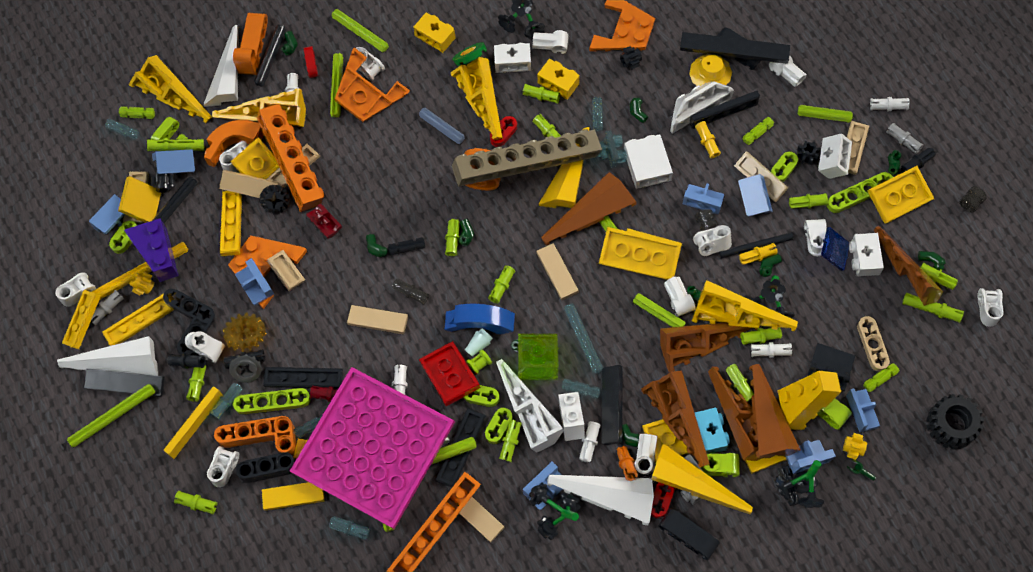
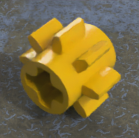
(142, 283)
(855, 446)

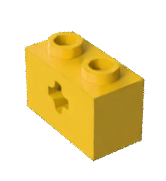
(434, 32)
(558, 78)

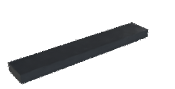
(735, 47)

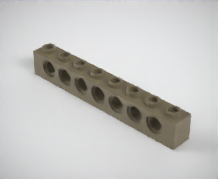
(467, 175)

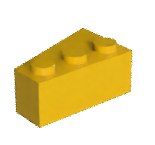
(807, 396)

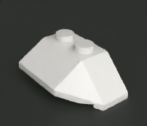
(697, 100)

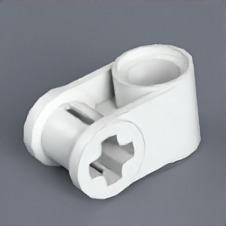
(371, 66)
(228, 155)
(815, 234)
(714, 240)
(75, 289)
(990, 303)
(206, 345)
(224, 463)

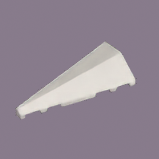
(225, 81)
(128, 357)
(539, 425)
(611, 493)

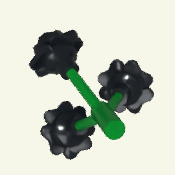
(566, 505)

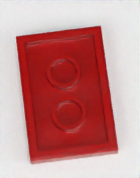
(449, 373)

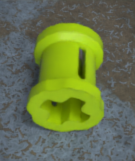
(479, 362)

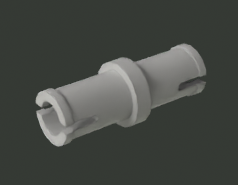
(904, 138)
(106, 307)

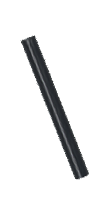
(750, 246)

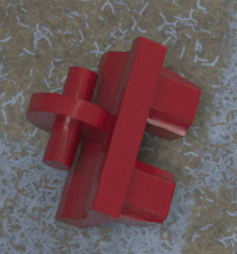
(324, 221)

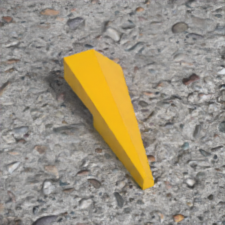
(160, 81)
(478, 86)
(289, 101)
(564, 186)
(722, 305)
(681, 474)

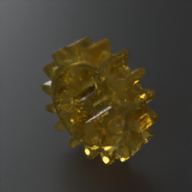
(254, 332)

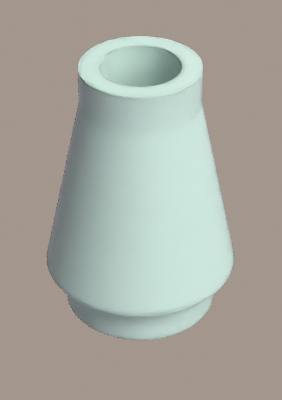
(479, 341)

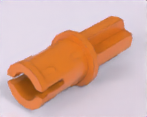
(626, 463)

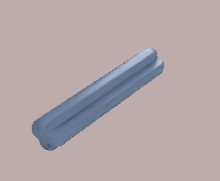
(441, 125)

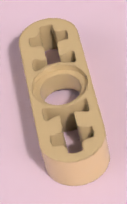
(863, 331)

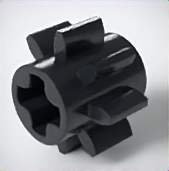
(631, 57)
(808, 152)
(163, 182)

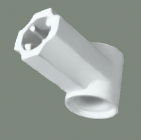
(556, 42)
(788, 71)
(679, 298)
(646, 451)

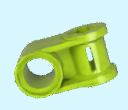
(835, 414)
(724, 465)

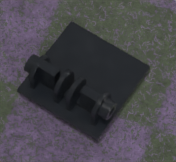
(832, 360)

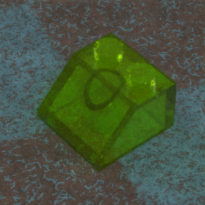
(537, 357)

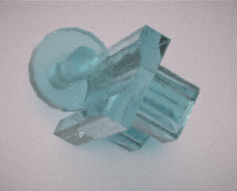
(609, 149)

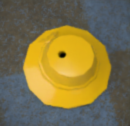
(717, 70)

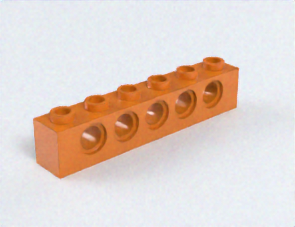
(304, 198)
(435, 525)

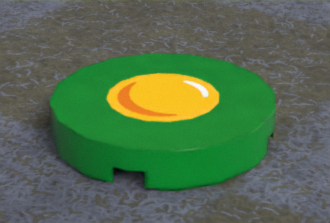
(469, 53)

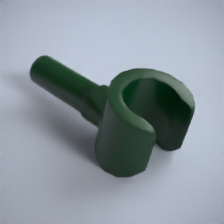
(859, 469)

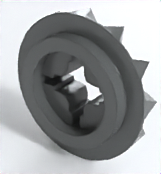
(248, 374)

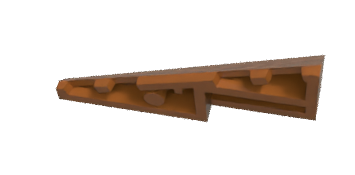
(603, 199)
(904, 265)
(686, 342)
(674, 403)
(739, 416)
(773, 431)

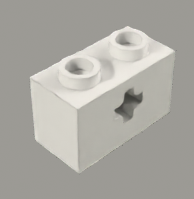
(506, 63)
(835, 156)
(862, 246)
(571, 416)

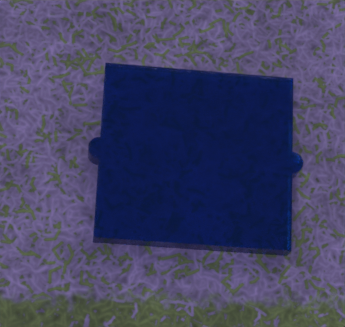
(835, 248)

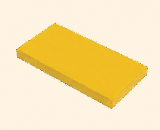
(640, 253)

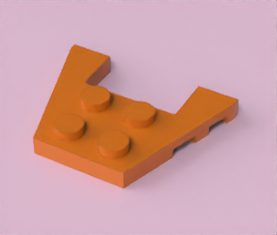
(631, 30)
(360, 95)
(261, 250)

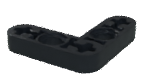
(197, 320)

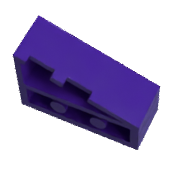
(155, 247)

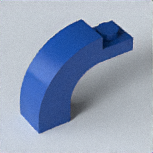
(480, 316)

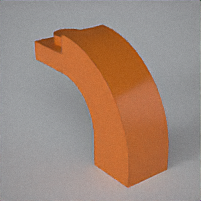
(229, 134)

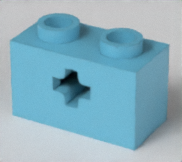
(714, 420)

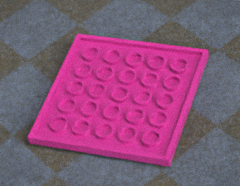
(372, 447)

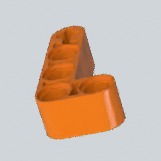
(247, 56)
(254, 435)

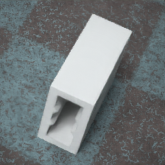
(648, 161)

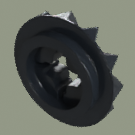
(281, 193)

